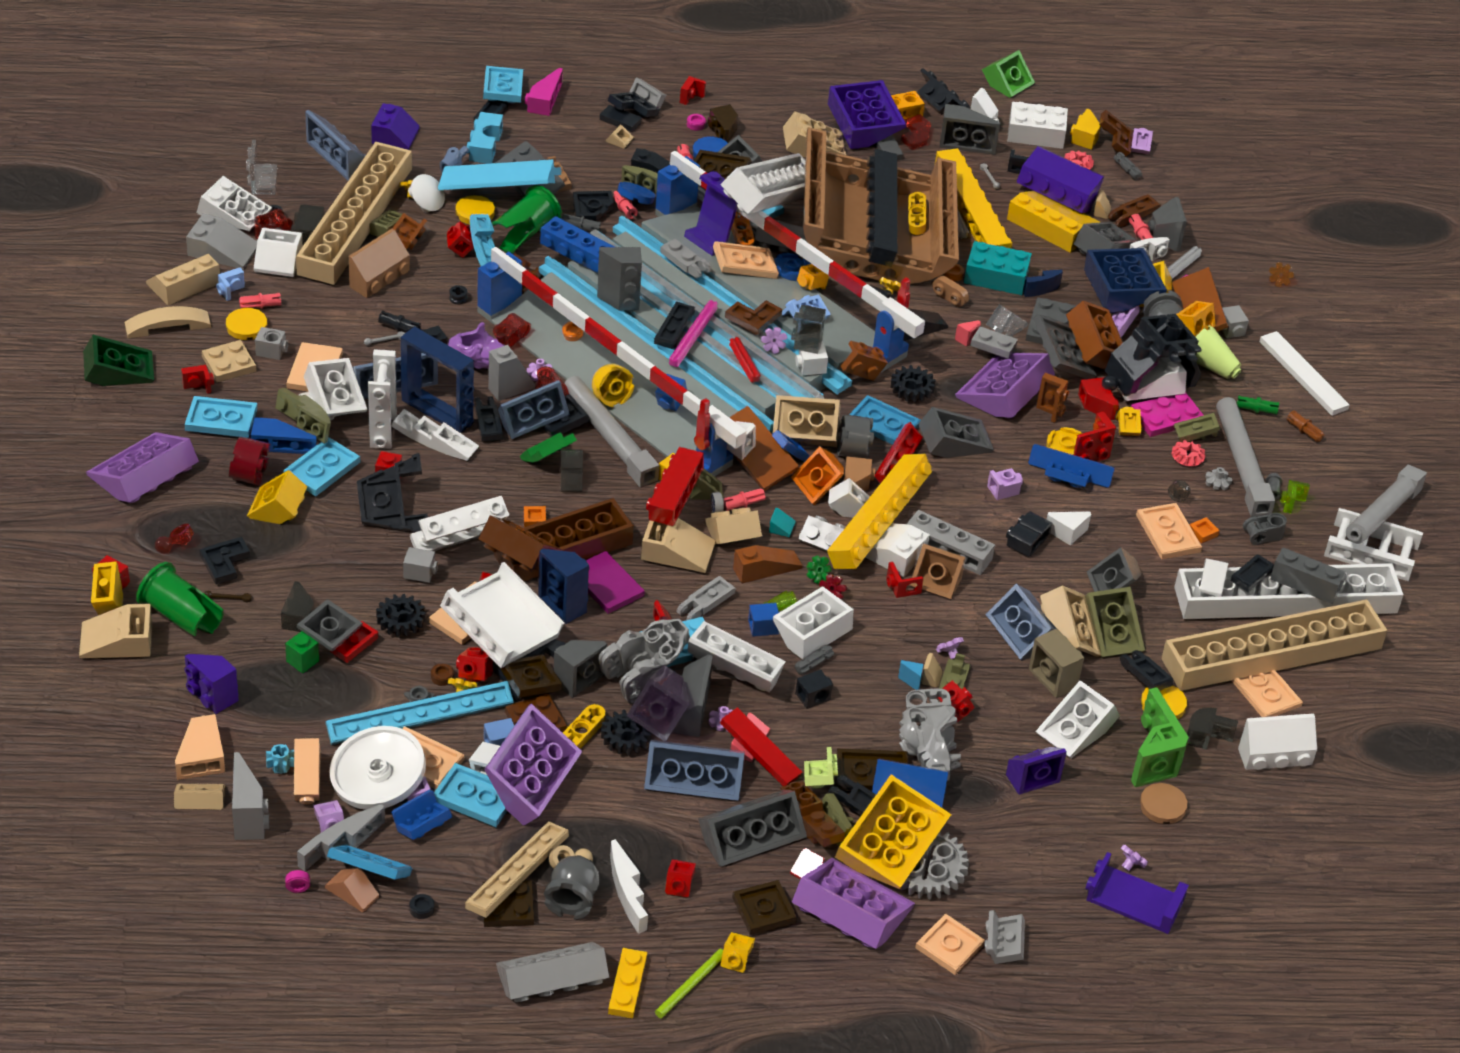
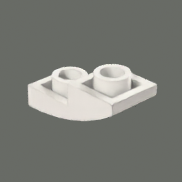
(1154, 247)

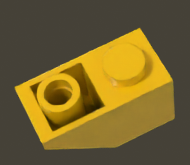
(1086, 130)

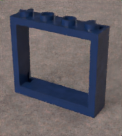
(412, 345)

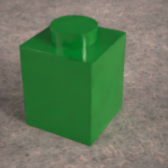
(302, 652)

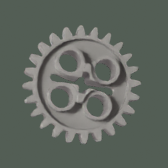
(950, 868)

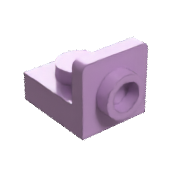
(1141, 141)
(328, 814)

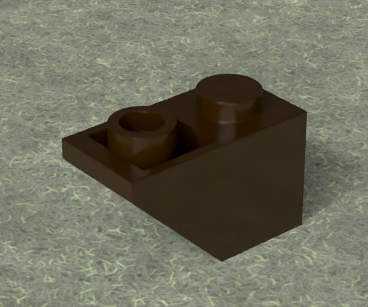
(723, 121)

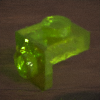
(1294, 491)

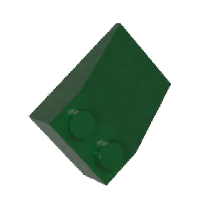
(116, 363)

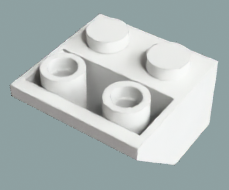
(277, 252)

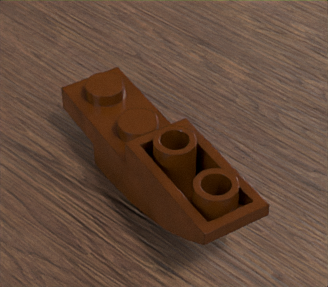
(817, 823)

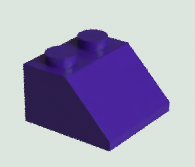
(394, 127)
(1036, 769)

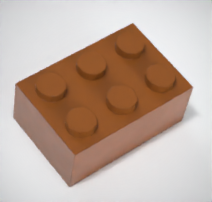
(1094, 333)

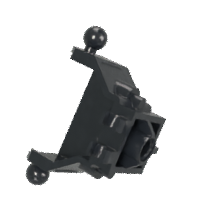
(1150, 341)

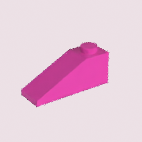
(544, 93)

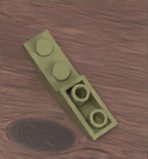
(306, 412)

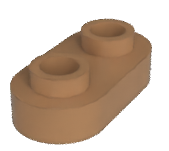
(950, 291)

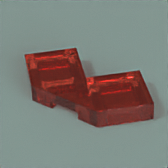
(919, 132)

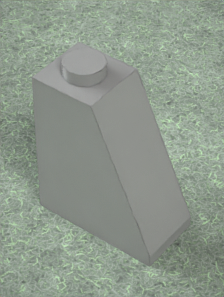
(507, 374)

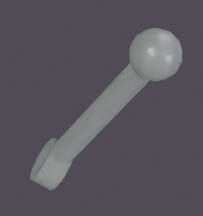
(984, 167)
(368, 341)

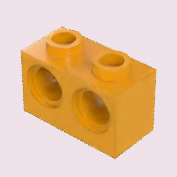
(909, 104)
(1198, 316)

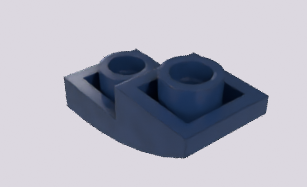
(1042, 284)

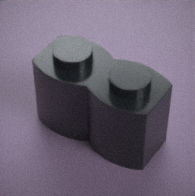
(1028, 533)

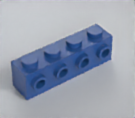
(572, 242)

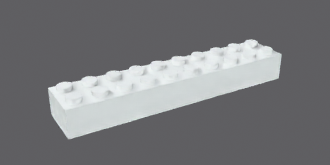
(767, 183)
(1272, 599)

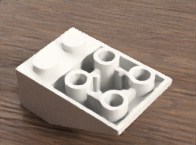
(232, 204)

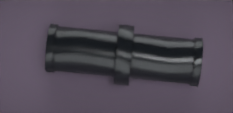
(398, 322)

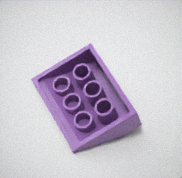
(1006, 383)
(144, 466)
(531, 765)
(852, 902)

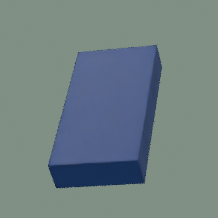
(790, 445)

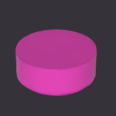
(696, 122)
(297, 881)

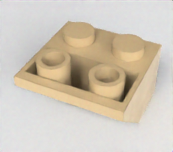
(734, 527)

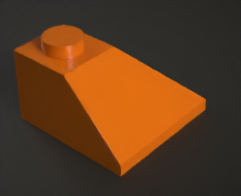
(818, 474)

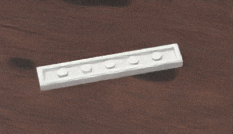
(1304, 373)

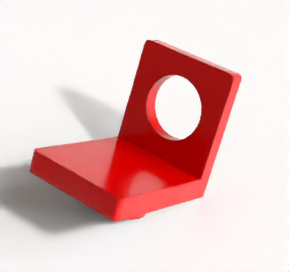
(899, 586)

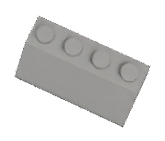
(553, 970)

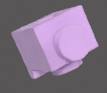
(1004, 483)

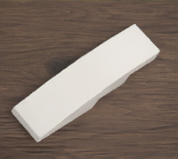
(437, 437)
(627, 885)

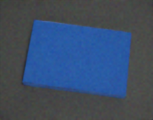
(924, 780)

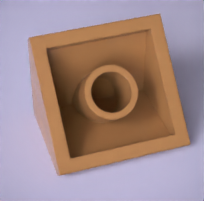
(940, 570)

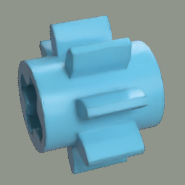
(280, 758)

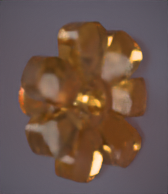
(1281, 278)

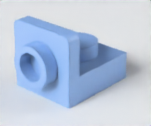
(229, 282)

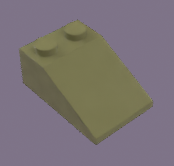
(1115, 621)

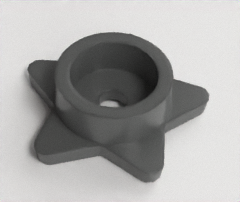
(418, 691)

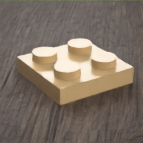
(228, 361)

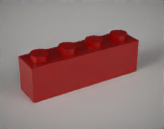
(675, 486)

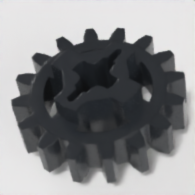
(911, 383)
(400, 615)
(625, 734)

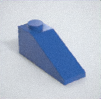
(282, 436)

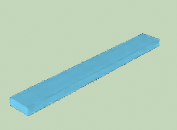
(423, 711)

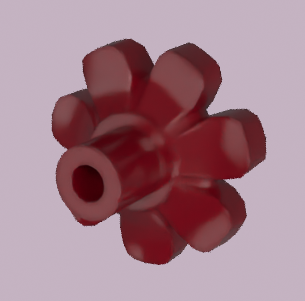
(834, 585)

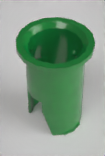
(528, 217)
(179, 600)

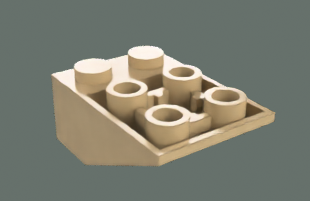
(795, 134)
(677, 546)
(118, 633)

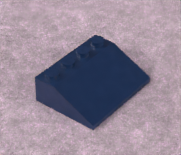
(1122, 277)

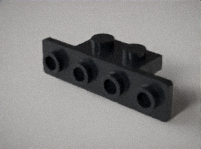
(937, 93)

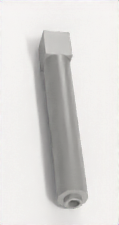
(639, 463)
(1408, 485)
(1258, 495)

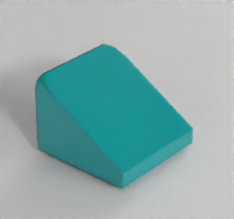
(781, 523)

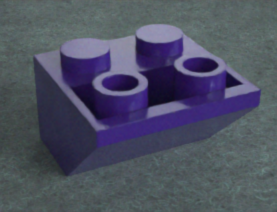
(211, 680)

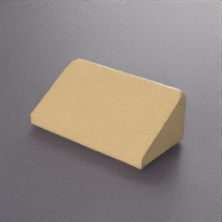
(199, 796)

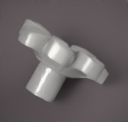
(1218, 478)

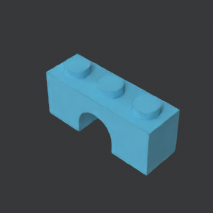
(484, 137)

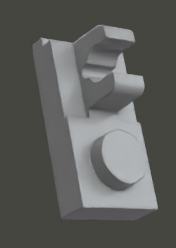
(648, 92)

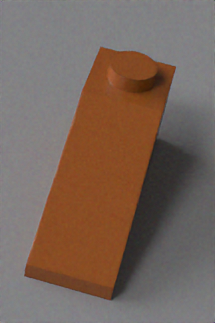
(763, 562)

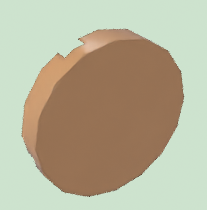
(1163, 803)

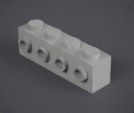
(977, 551)

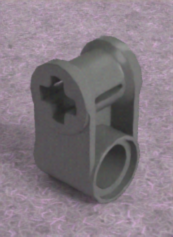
(1267, 528)

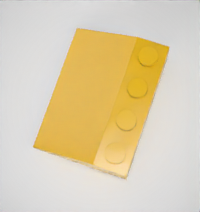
(1047, 218)
(892, 833)

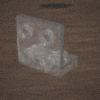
(261, 176)

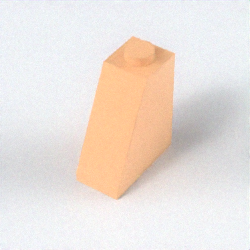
(200, 749)
(307, 770)

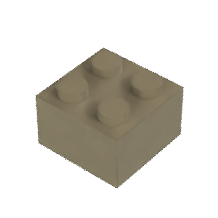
(1056, 663)

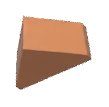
(353, 888)

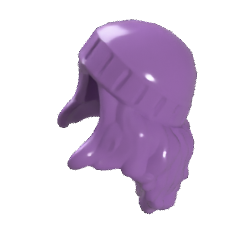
(475, 345)

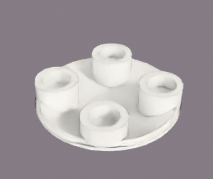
(426, 193)

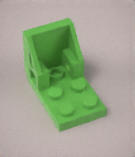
(1165, 745)

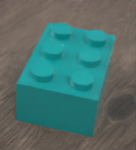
(997, 268)

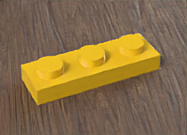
(627, 983)

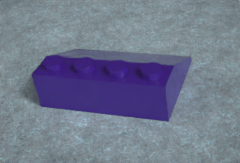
(864, 112)

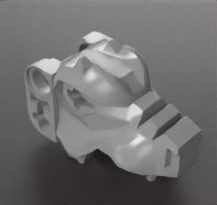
(643, 654)
(935, 735)

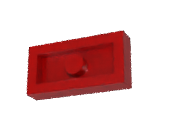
(356, 643)

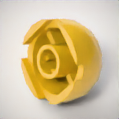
(612, 384)

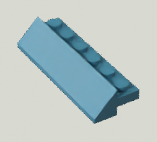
(498, 175)

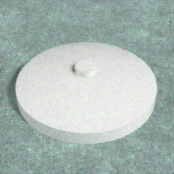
(377, 767)

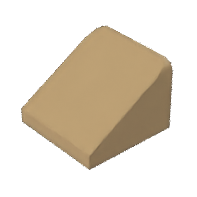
(620, 137)
(1102, 206)
(931, 672)

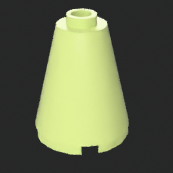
(1216, 354)

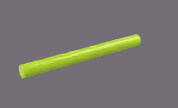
(689, 984)

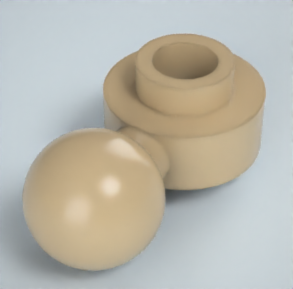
(564, 851)

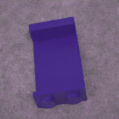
(715, 215)
(1134, 896)

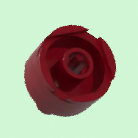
(249, 460)

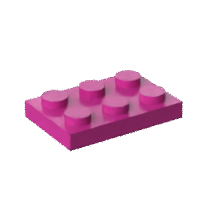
(1163, 412)

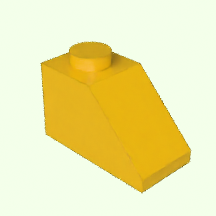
(106, 588)

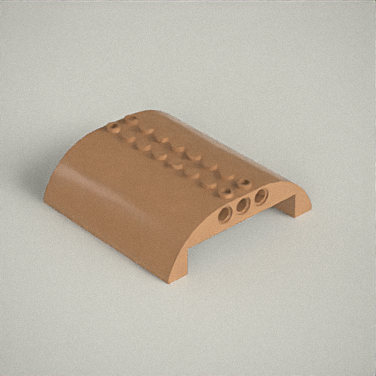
(838, 218)

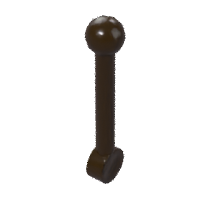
(246, 597)

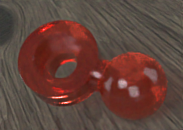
(180, 535)

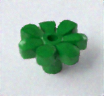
(818, 569)

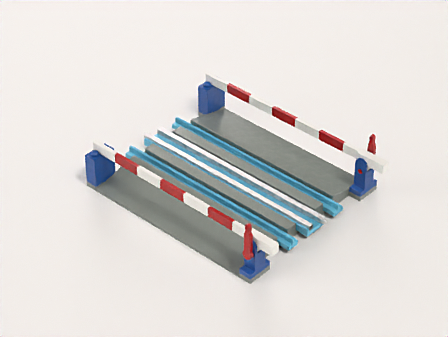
(711, 371)

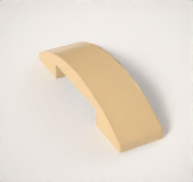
(166, 317)

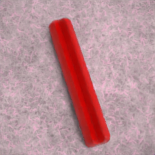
(745, 359)

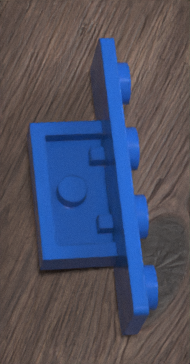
(1070, 468)

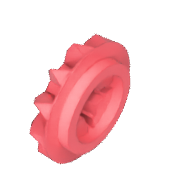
(1080, 159)
(1196, 456)

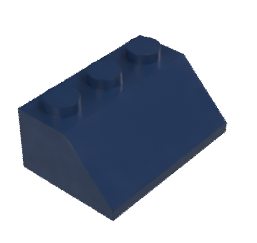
(563, 583)

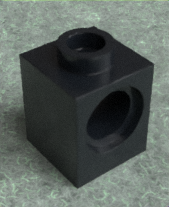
(814, 689)

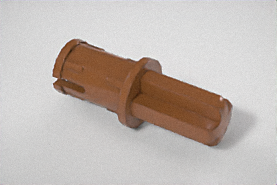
(1305, 426)

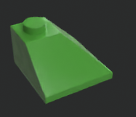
(1009, 74)

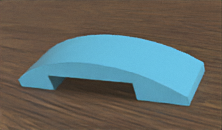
(481, 233)

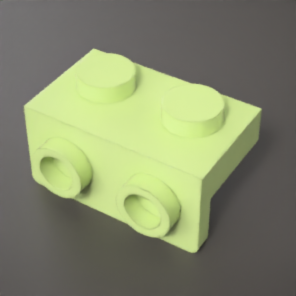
(821, 771)

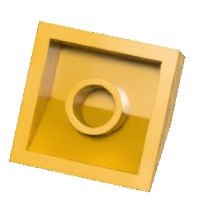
(278, 499)

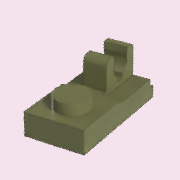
(1197, 428)
(956, 671)
(835, 812)

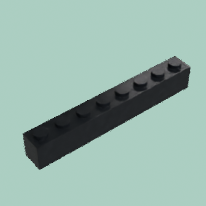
(882, 207)

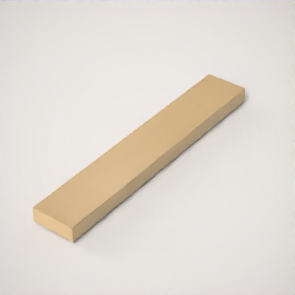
(516, 869)

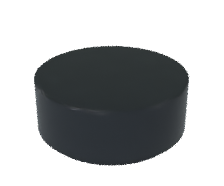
(421, 906)

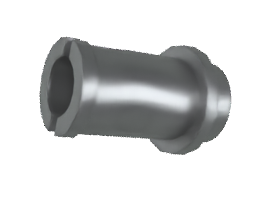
(1275, 482)

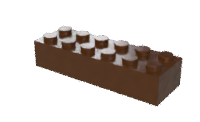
(582, 531)

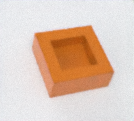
(534, 515)
(1204, 530)

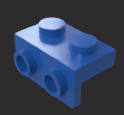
(420, 815)

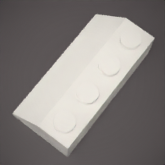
(736, 656)

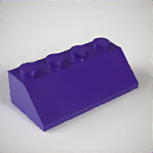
(1060, 180)

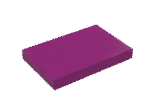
(611, 583)

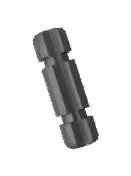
(1128, 166)
(814, 659)

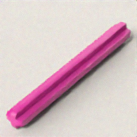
(693, 333)

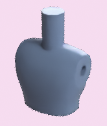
(453, 157)

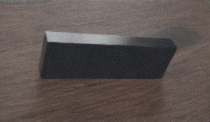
(674, 325)

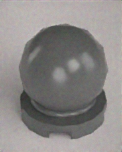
(1162, 304)
(572, 887)

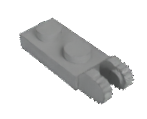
(685, 258)
(706, 598)

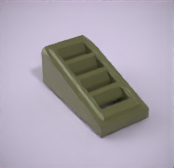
(384, 222)

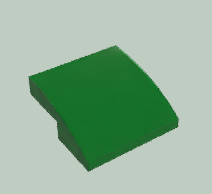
(547, 447)

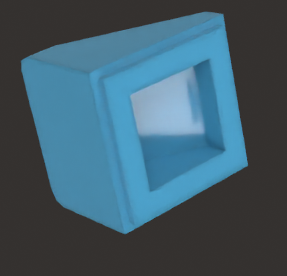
(911, 673)

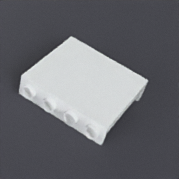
(503, 616)

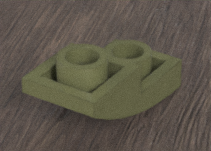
(640, 177)

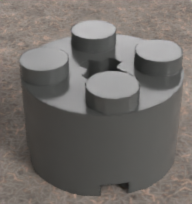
(855, 436)

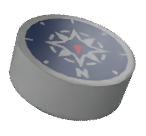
(717, 502)

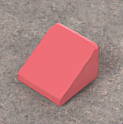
(966, 331)

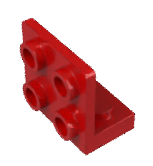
(1096, 444)

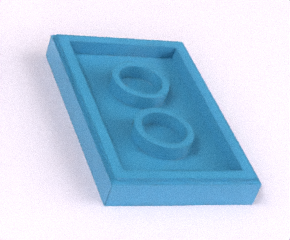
(886, 419)
(369, 861)

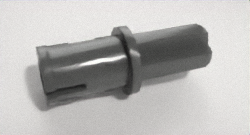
(582, 223)

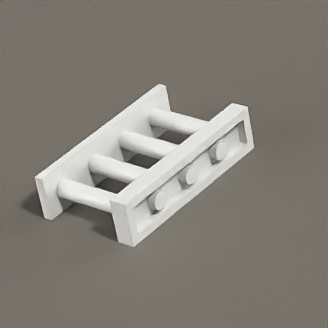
(382, 399)
(457, 525)
(1354, 553)

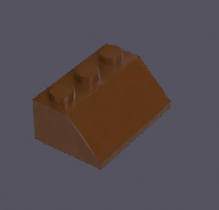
(514, 542)

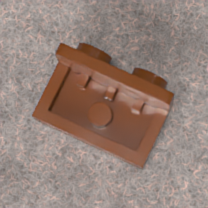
(408, 229)
(864, 361)
(1052, 396)

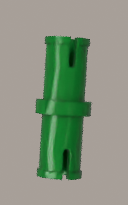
(1257, 405)

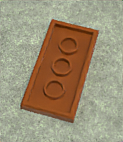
(1201, 287)
(767, 460)

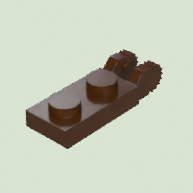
(1143, 206)

